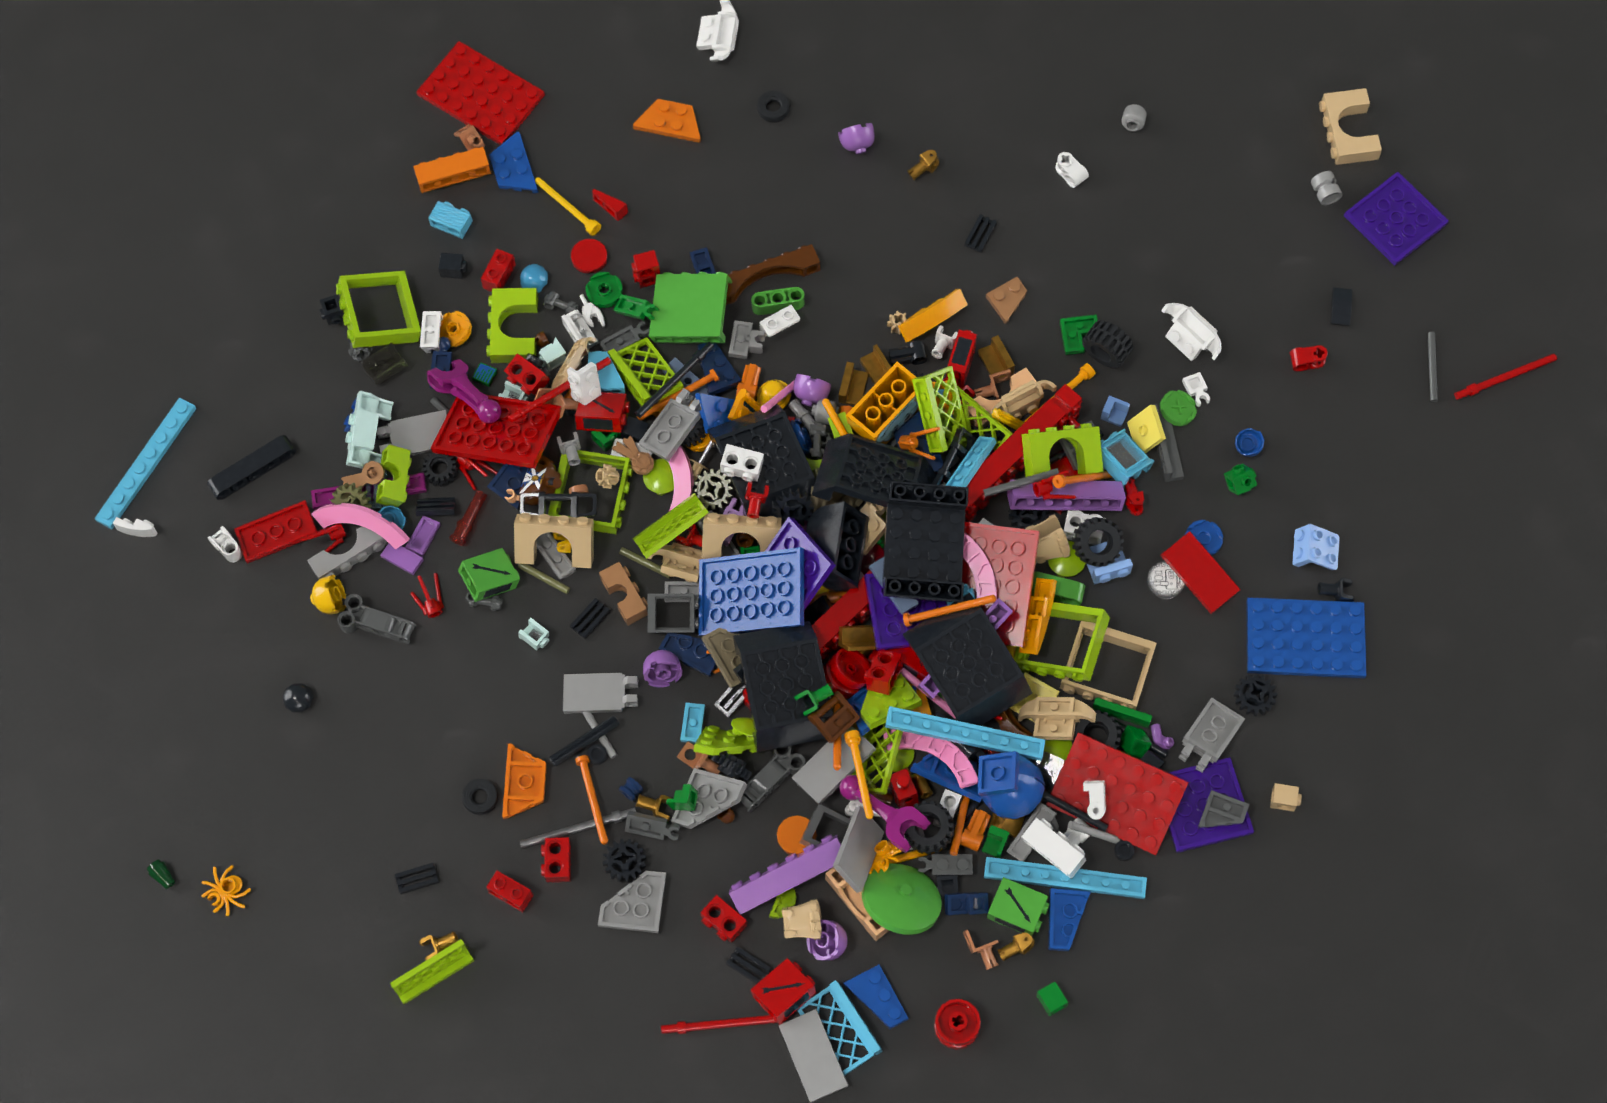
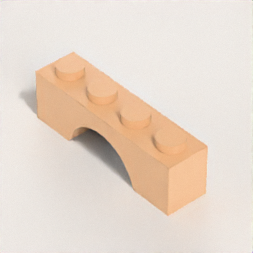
(1016, 380)
(854, 903)

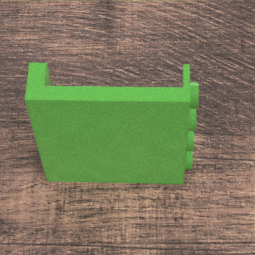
(689, 308)

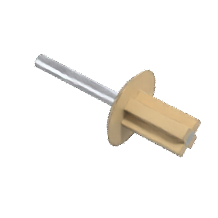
(697, 466)

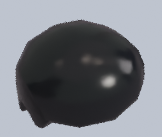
(298, 697)

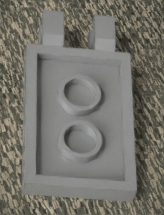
(672, 426)
(414, 432)
(598, 692)
(1211, 733)

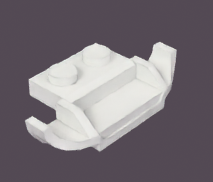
(719, 32)
(1191, 331)

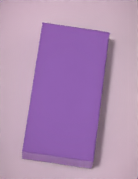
(423, 535)
(402, 558)

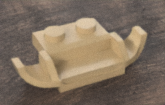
(572, 360)
(1024, 398)
(876, 524)
(680, 561)
(1056, 716)

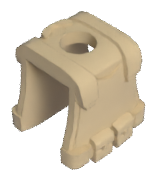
(1052, 540)
(803, 920)

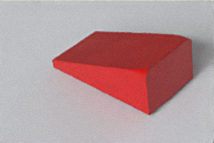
(613, 206)

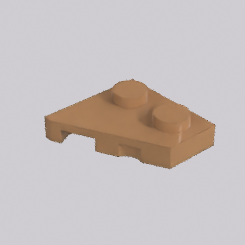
(1007, 297)

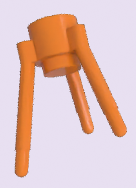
(910, 442)

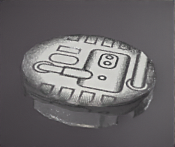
(1164, 581)

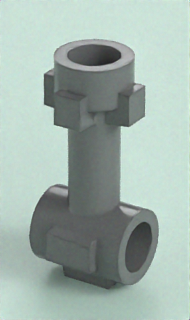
(552, 300)
(817, 430)
(495, 602)

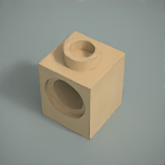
(1285, 797)

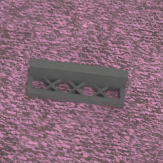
(1169, 453)

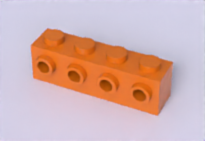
(452, 169)

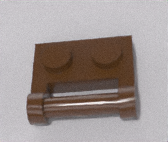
(836, 723)

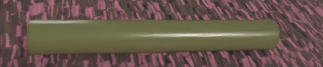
(641, 560)
(545, 578)

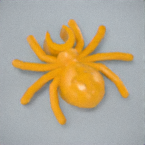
(884, 851)
(225, 890)

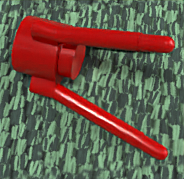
(469, 464)
(1044, 487)
(335, 532)
(432, 607)

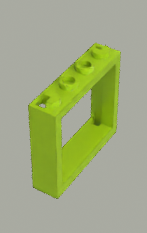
(385, 337)
(599, 460)
(1078, 613)

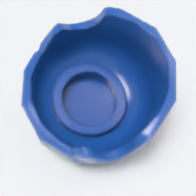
(1249, 442)

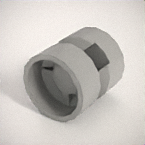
(1327, 188)

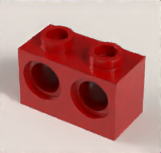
(645, 268)
(498, 270)
(527, 374)
(883, 671)
(561, 859)
(509, 891)
(727, 915)

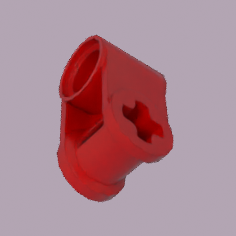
(1308, 358)

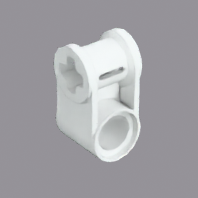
(1071, 170)
(224, 543)

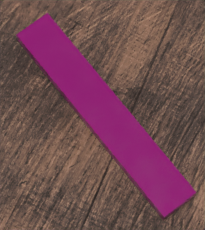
(323, 496)

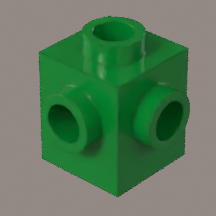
(1240, 479)

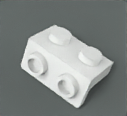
(779, 321)
(584, 383)

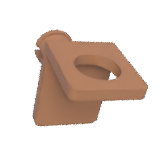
(470, 137)
(991, 390)
(565, 403)
(699, 761)
(985, 951)

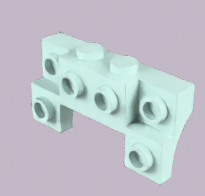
(364, 427)

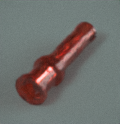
(465, 525)

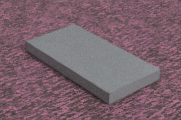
(818, 775)
(857, 849)
(813, 1055)

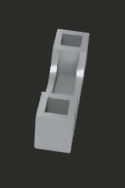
(328, 564)

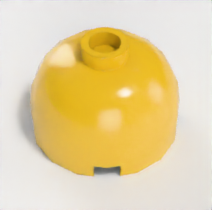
(328, 595)

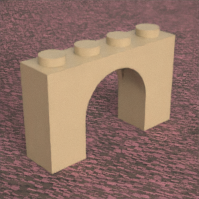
(1345, 147)
(719, 526)
(577, 531)

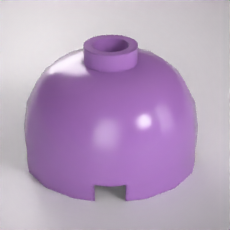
(857, 138)
(810, 389)
(662, 668)
(832, 942)

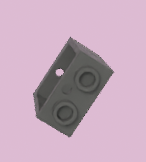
(652, 613)
(819, 811)

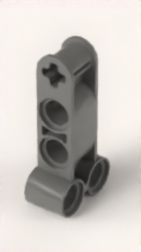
(374, 621)
(770, 778)

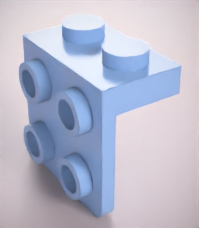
(1315, 546)
(1119, 568)

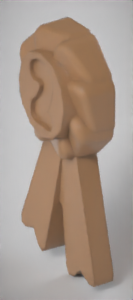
(641, 462)
(371, 473)

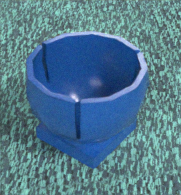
(1009, 784)

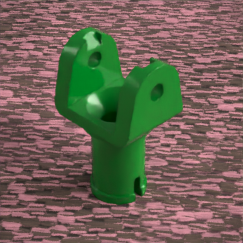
(816, 697)

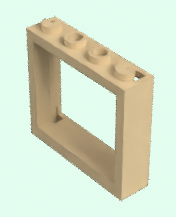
(1118, 638)

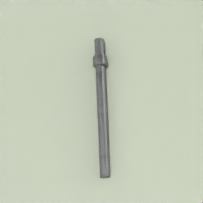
(615, 817)

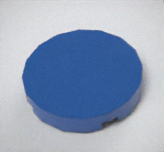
(802, 436)
(1207, 534)

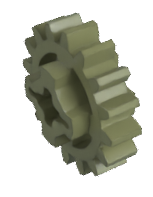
(720, 487)
(352, 495)

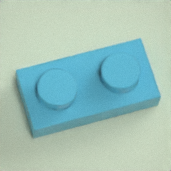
(692, 722)

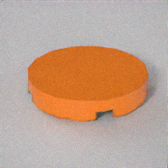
(790, 834)

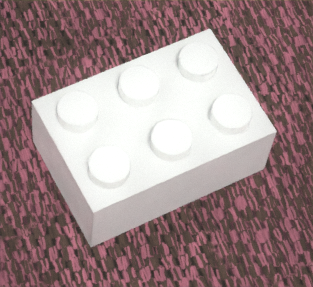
(1054, 847)

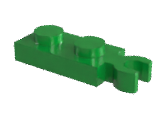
(634, 307)

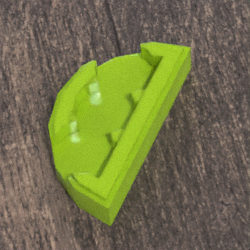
(783, 900)

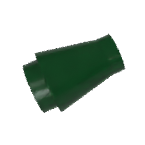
(160, 873)

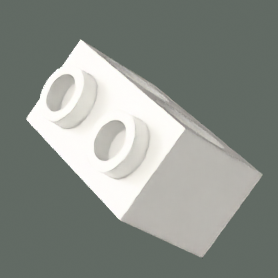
(743, 458)
(1079, 517)

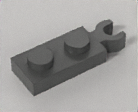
(624, 337)
(650, 826)
(948, 864)

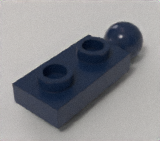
(442, 359)

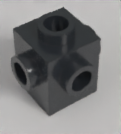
(331, 310)

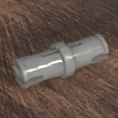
(801, 413)

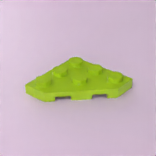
(876, 704)
(714, 741)

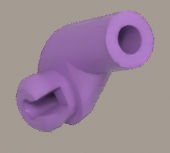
(1159, 739)

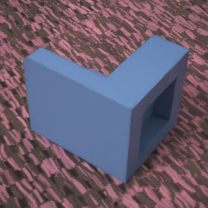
(1115, 411)

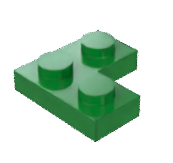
(1073, 330)

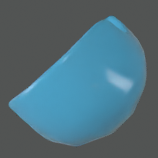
(534, 277)
(394, 515)

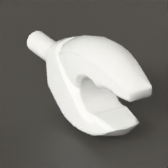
(590, 310)

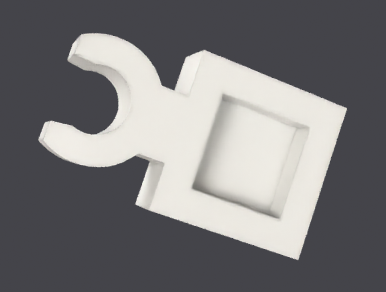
(1196, 386)

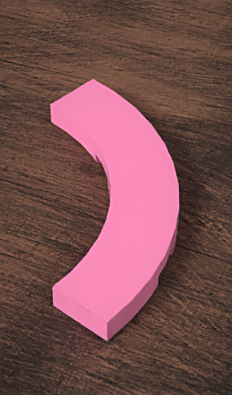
(682, 477)
(364, 517)
(980, 568)
(945, 751)

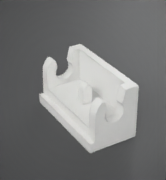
(577, 327)
(430, 330)

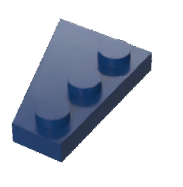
(1064, 916)
(877, 994)

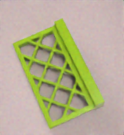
(630, 377)
(979, 410)
(931, 413)
(670, 525)
(890, 756)
(432, 971)

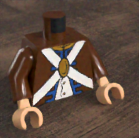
(541, 479)

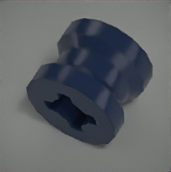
(631, 789)

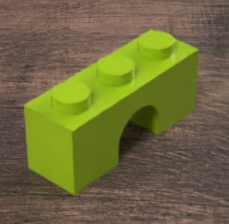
(397, 462)

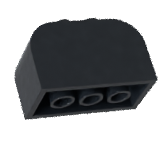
(842, 535)

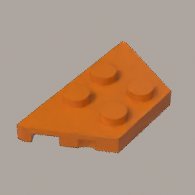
(669, 120)
(523, 782)

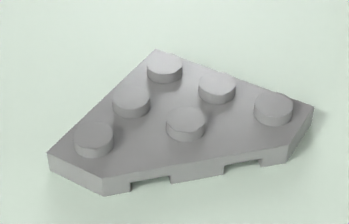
(715, 795)
(636, 905)

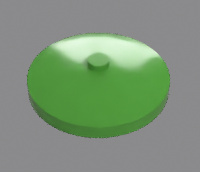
(902, 899)

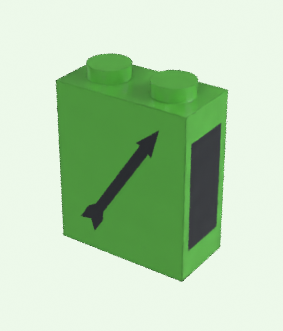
(489, 574)
(1018, 907)

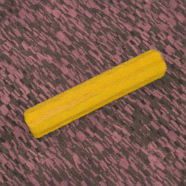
(1007, 418)

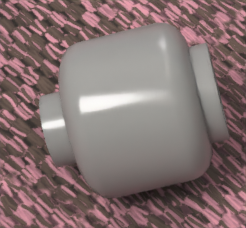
(1134, 117)
(820, 412)

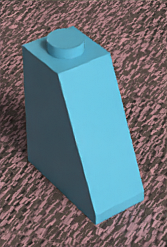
(608, 376)

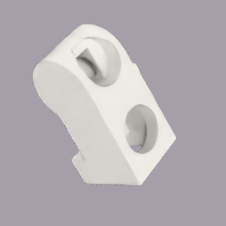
(1097, 798)
(950, 801)

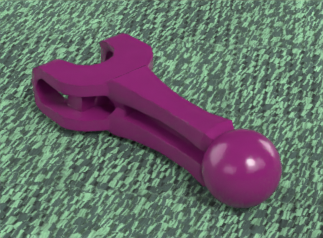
(458, 384)
(896, 819)

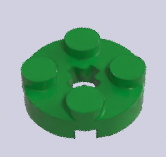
(595, 285)

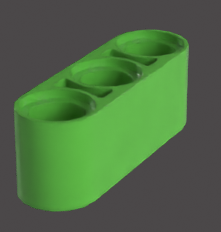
(770, 296)
(1066, 590)

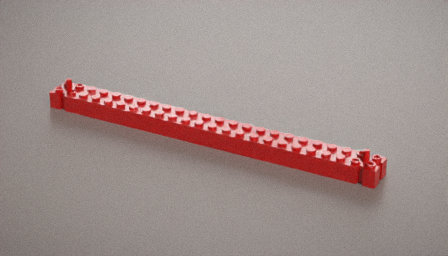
(997, 469)

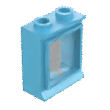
(1123, 457)

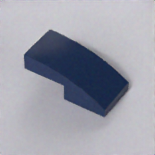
(702, 261)
(966, 903)

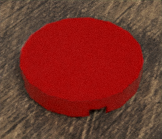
(589, 256)

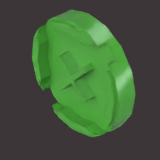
(1178, 408)

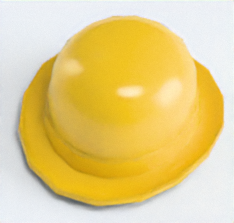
(769, 390)

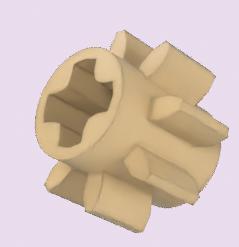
(896, 320)
(607, 476)

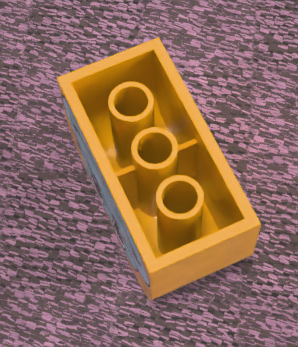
(885, 406)

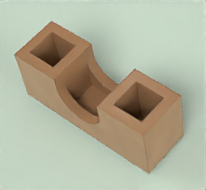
(617, 579)

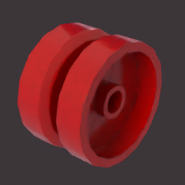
(846, 672)
(963, 1013)

